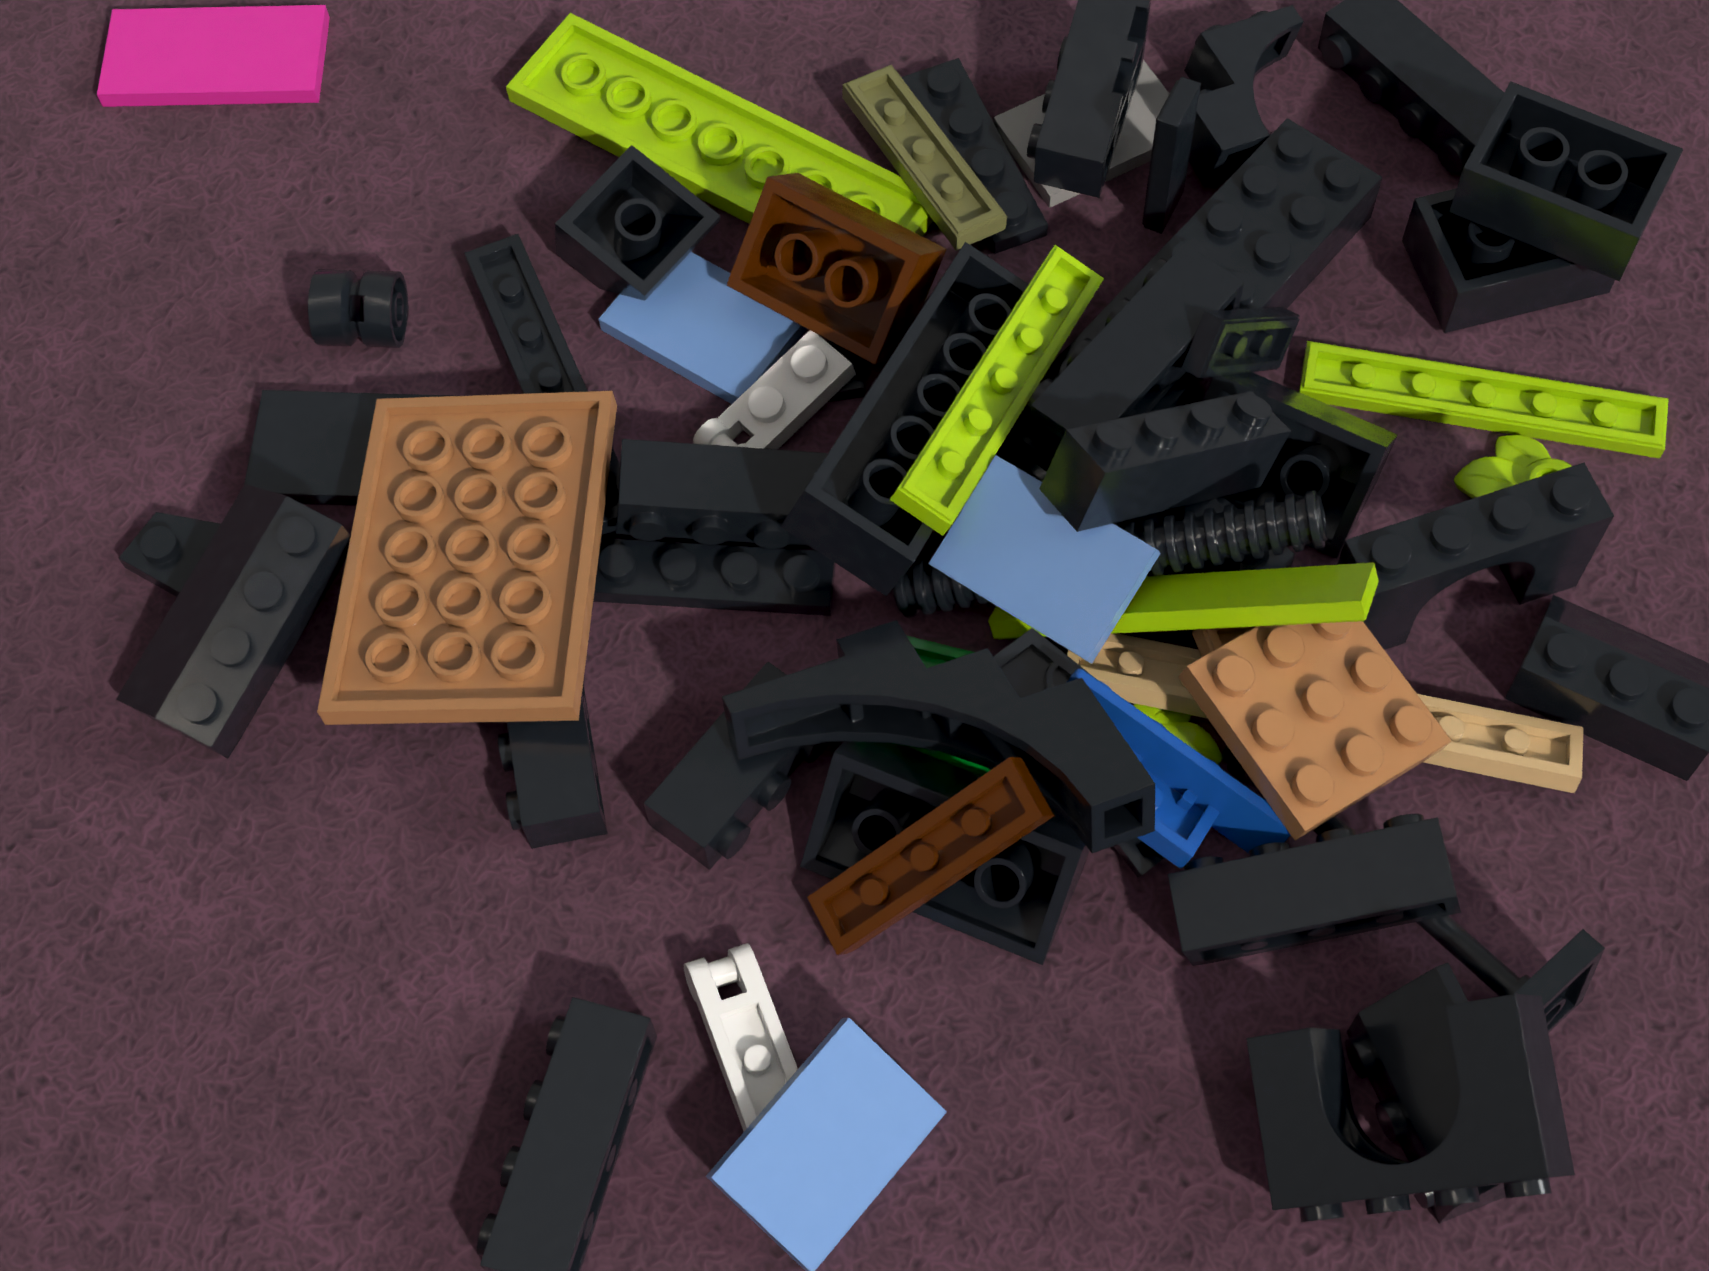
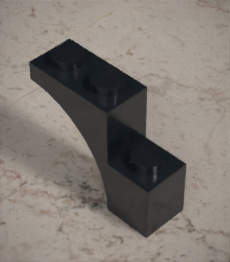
(1225, 65)

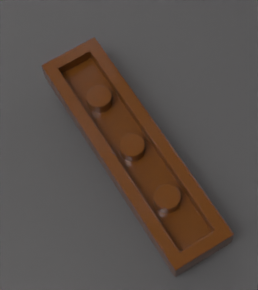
(930, 855)

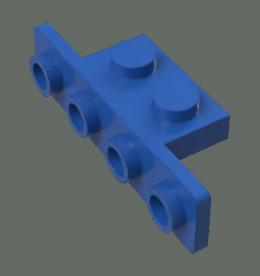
(1189, 788)

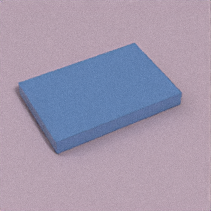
(703, 329)
(1035, 564)
(826, 1144)

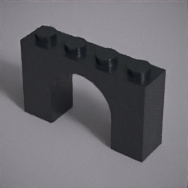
(1532, 530)
(1503, 1132)

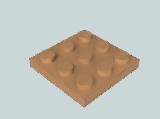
(1314, 716)

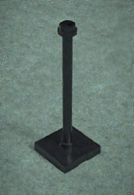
(1559, 982)

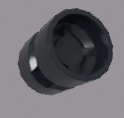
(338, 308)

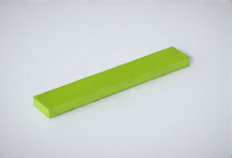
(996, 391)
(1485, 399)
(1237, 600)

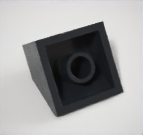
(632, 227)

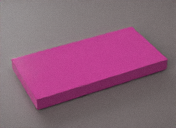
(214, 56)

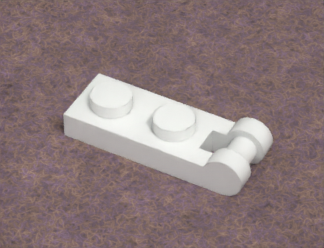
(781, 397)
(742, 1030)

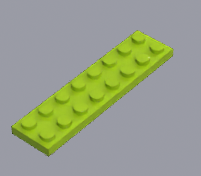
(692, 127)

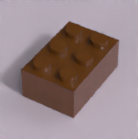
(834, 266)

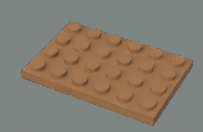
(472, 561)

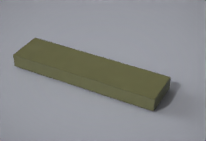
(924, 157)

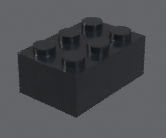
(1564, 180)
(1483, 274)

